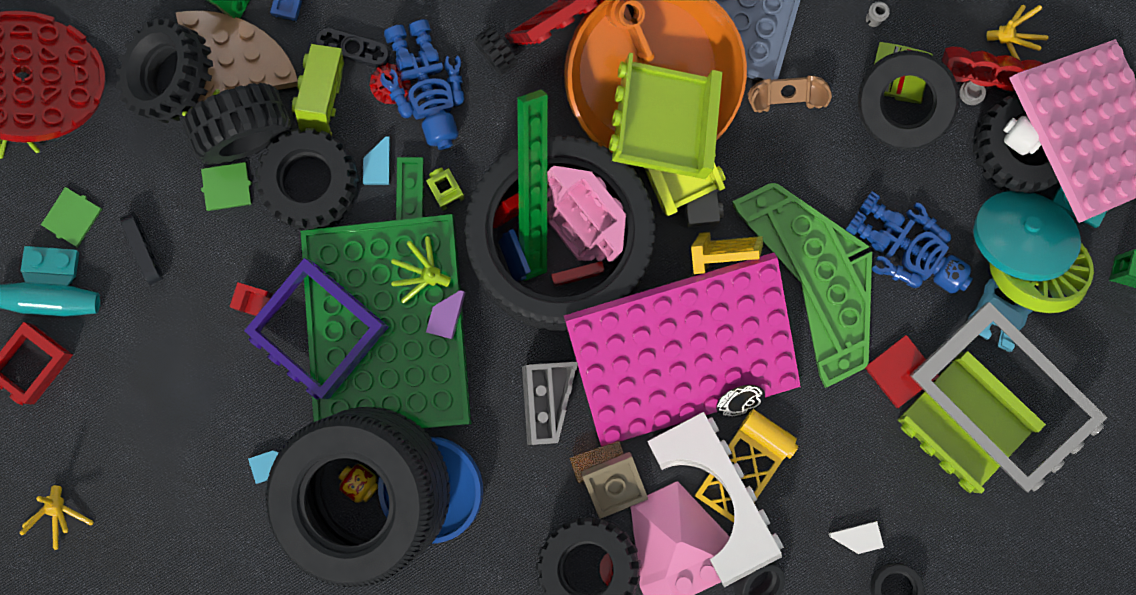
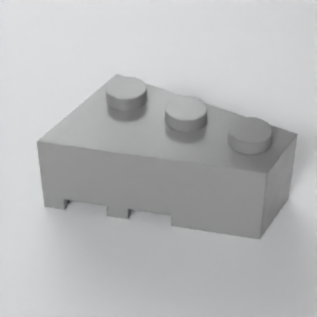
(546, 399)

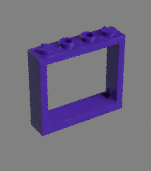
(277, 356)

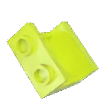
(676, 189)

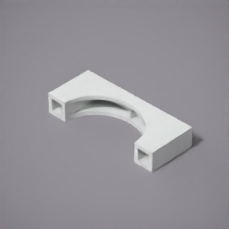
(750, 542)

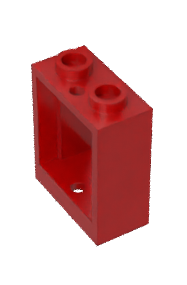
(59, 355)

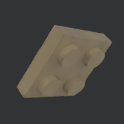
(614, 485)

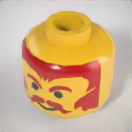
(358, 483)

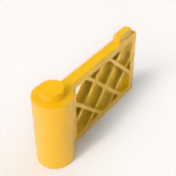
(765, 437)

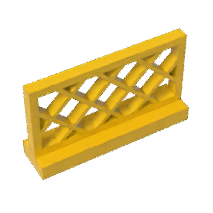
(707, 251)

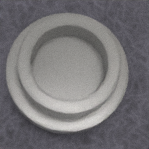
(972, 93)

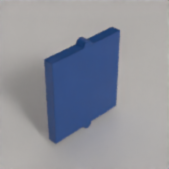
(514, 256)

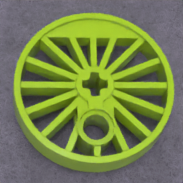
(1028, 296)

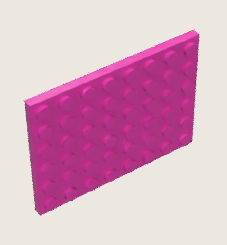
(683, 347)

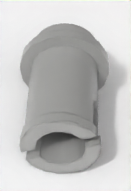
(875, 9)

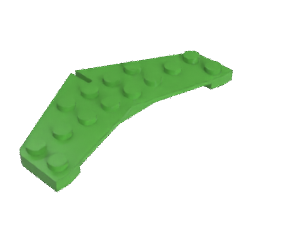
(832, 286)

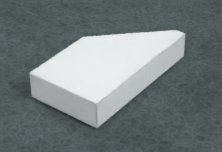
(860, 537)

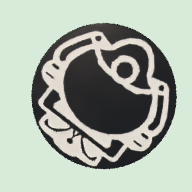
(740, 401)

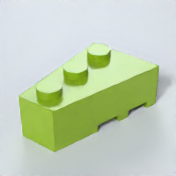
(318, 88)

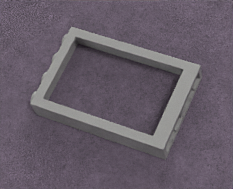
(955, 344)

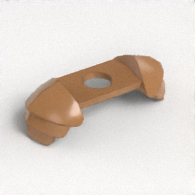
(808, 89)

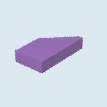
(446, 315)

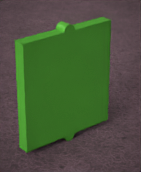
(226, 186)
(71, 217)

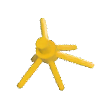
(1008, 35)
(54, 506)

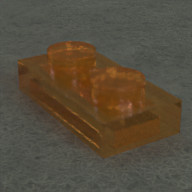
(595, 457)

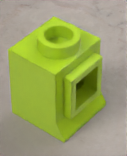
(449, 195)

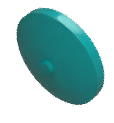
(1027, 236)

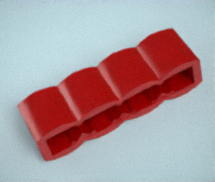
(985, 68)

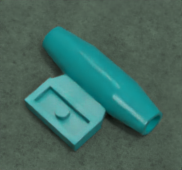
(47, 287)

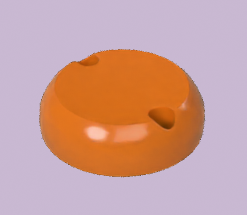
(661, 33)

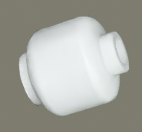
(1021, 136)

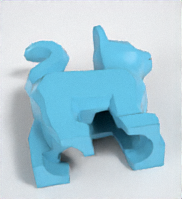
(1014, 313)

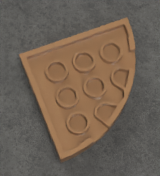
(239, 52)

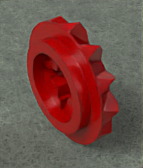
(377, 89)

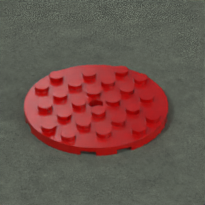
(62, 83)

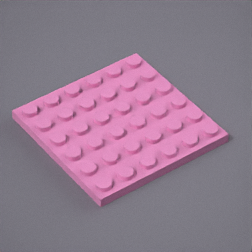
(1086, 125)

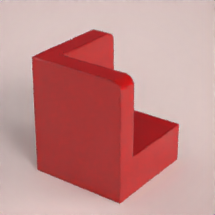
(249, 299)

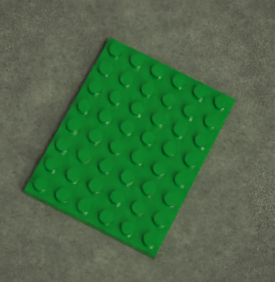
(407, 366)

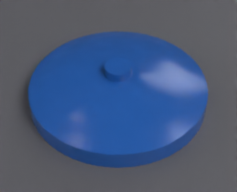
(465, 490)

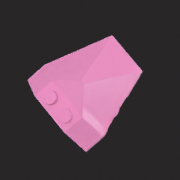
(584, 214)
(675, 543)

